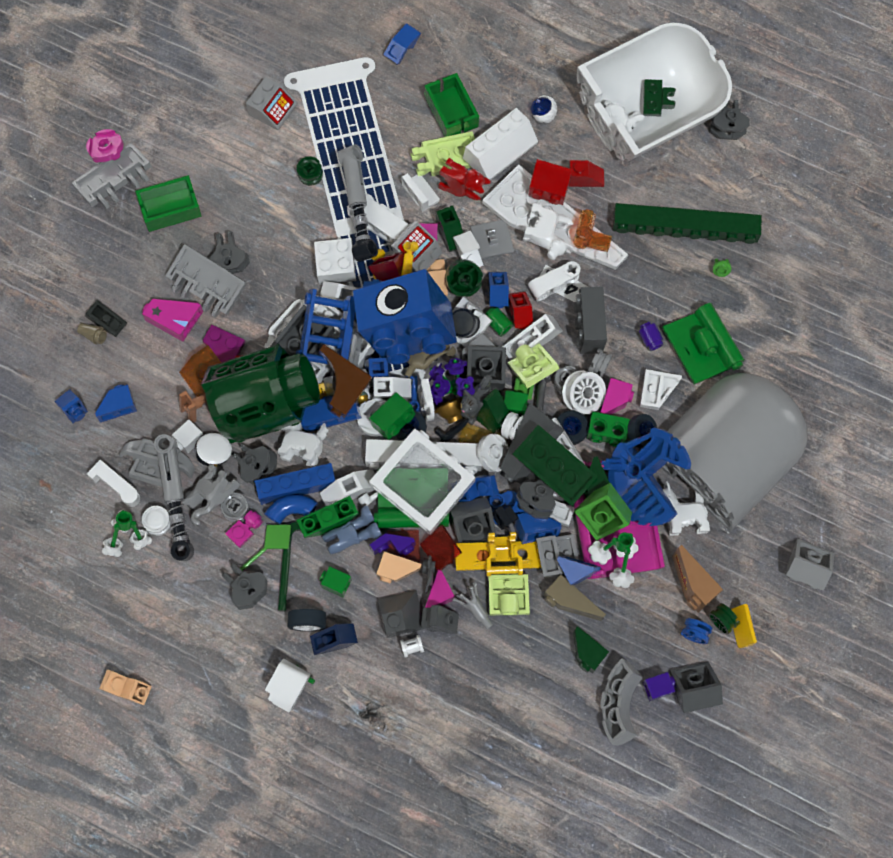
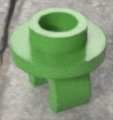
(722, 268)

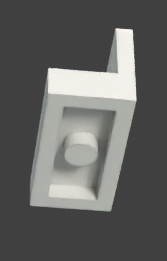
(420, 191)

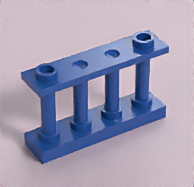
(344, 324)

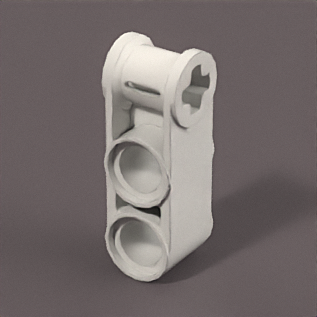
(554, 280)

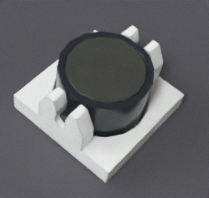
(467, 322)

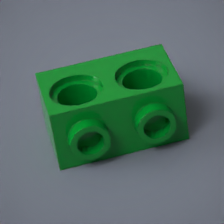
(608, 424)

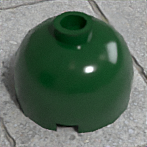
(463, 277)

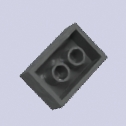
(590, 320)

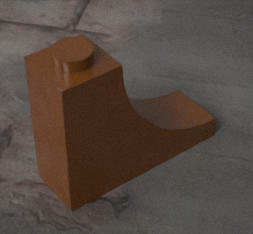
(349, 382)

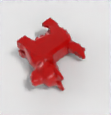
(462, 181)

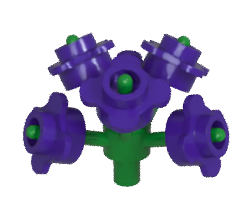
(443, 386)

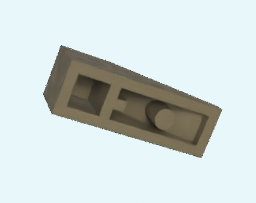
(570, 599)

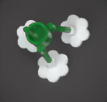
(625, 548)

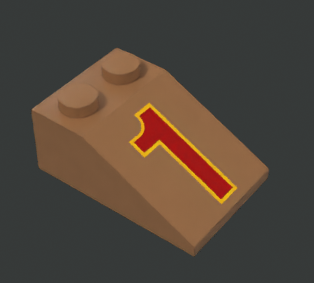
(696, 583)

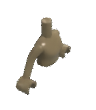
(423, 360)

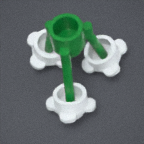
(124, 522)

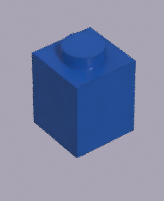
(376, 367)

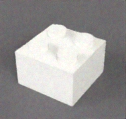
(335, 261)

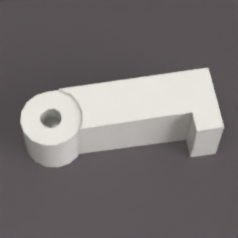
(104, 473)

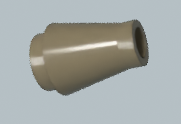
(93, 333)

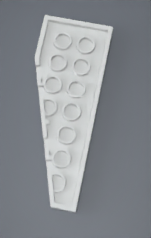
(513, 205)

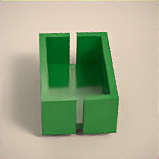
(451, 106)
(168, 203)

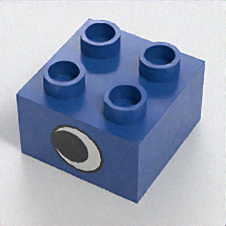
(405, 317)

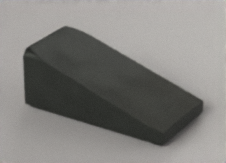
(105, 318)

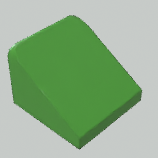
(520, 387)

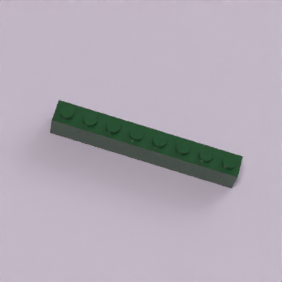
(687, 223)

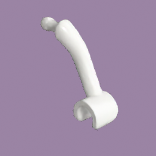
(366, 499)

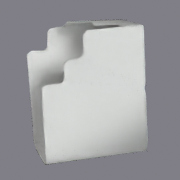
(287, 685)

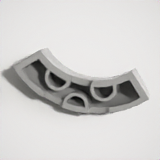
(616, 702)

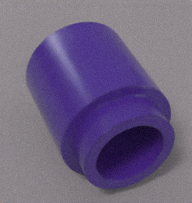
(651, 336)

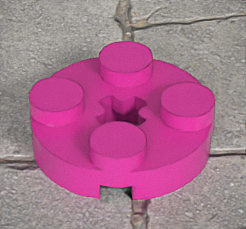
(112, 151)

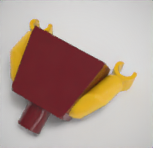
(393, 265)

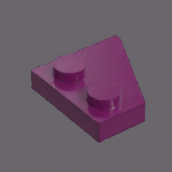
(223, 343)

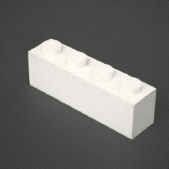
(382, 221)

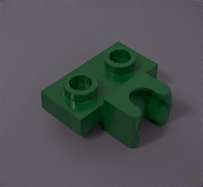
(656, 98)

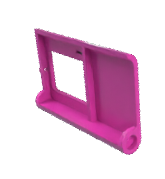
(649, 552)

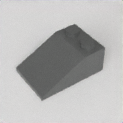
(291, 335)

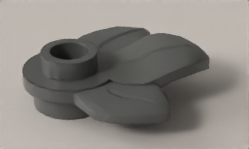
(429, 569)

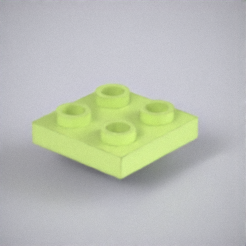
(532, 364)
(508, 595)

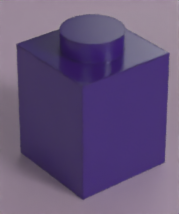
(659, 686)

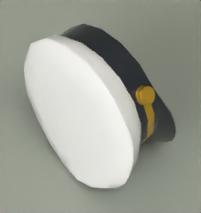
(213, 449)

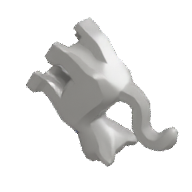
(212, 488)

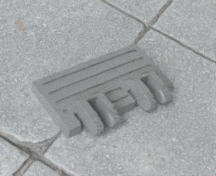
(113, 173)
(205, 278)

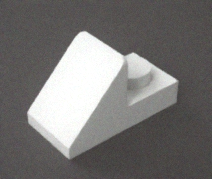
(468, 247)

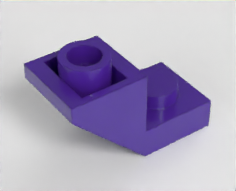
(401, 544)

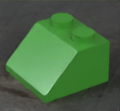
(604, 512)

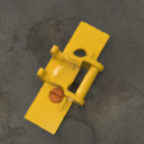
(497, 549)

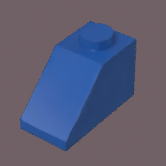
(498, 289)
(116, 403)
(531, 528)

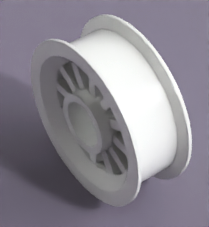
(594, 392)

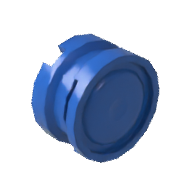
(696, 631)

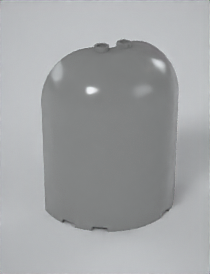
(739, 444)

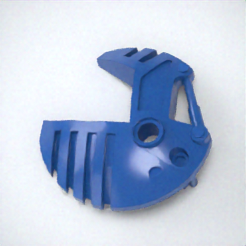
(640, 488)

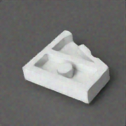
(657, 388)

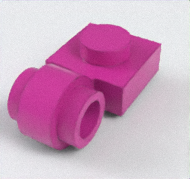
(240, 532)

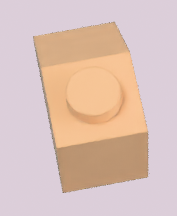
(396, 568)

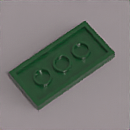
(555, 465)

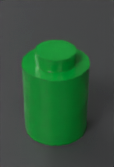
(501, 323)

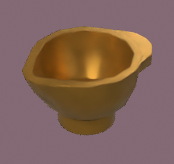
(450, 410)

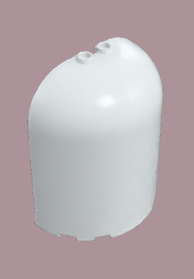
(666, 53)

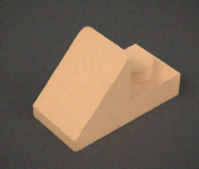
(438, 272)

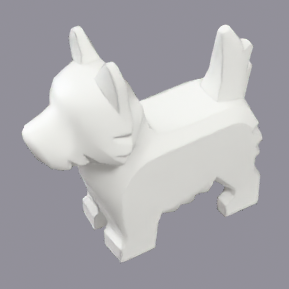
(543, 231)
(302, 443)
(687, 513)

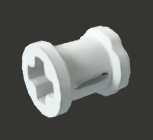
(411, 646)

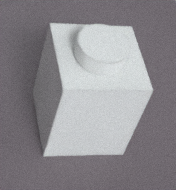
(187, 436)

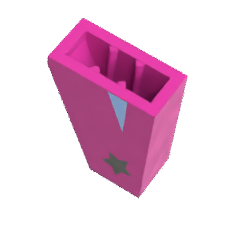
(172, 316)

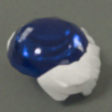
(544, 109)

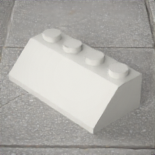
(501, 144)

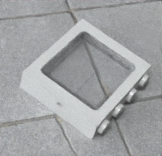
(423, 480)

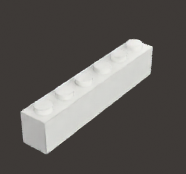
(381, 450)

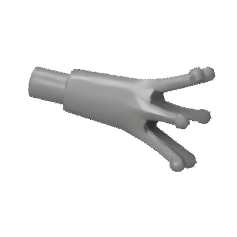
(474, 605)

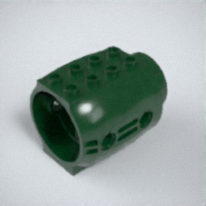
(260, 392)

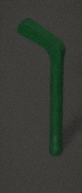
(285, 571)

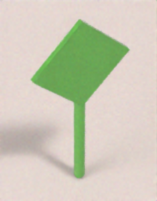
(276, 538)

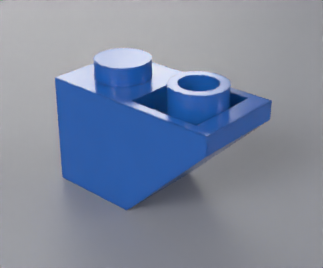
(71, 406)

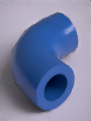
(290, 505)

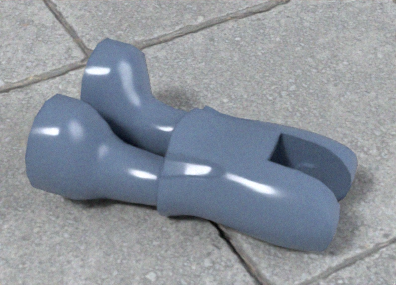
(348, 535)

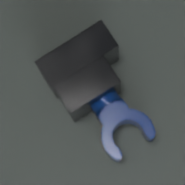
(506, 516)

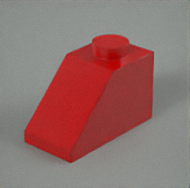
(586, 174)
(520, 310)

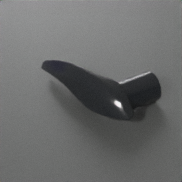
(445, 437)

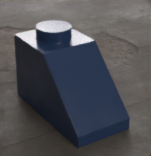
(333, 638)

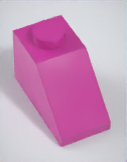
(616, 396)

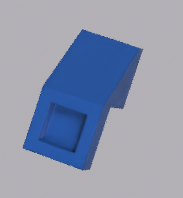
(401, 42)
(483, 486)

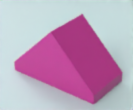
(440, 592)

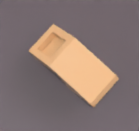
(125, 687)

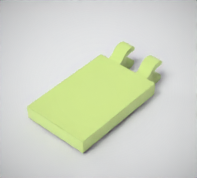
(439, 150)

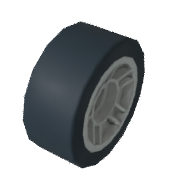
(307, 620)

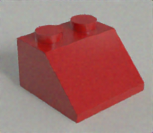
(550, 182)

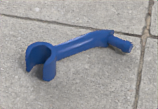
(414, 393)

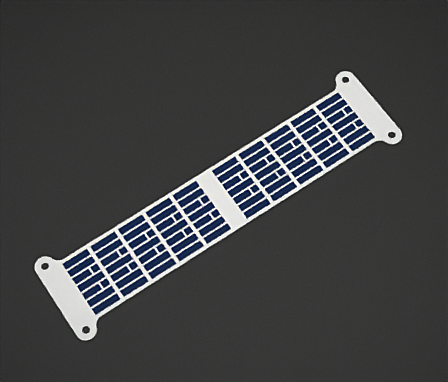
(338, 117)

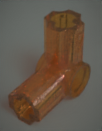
(593, 239)

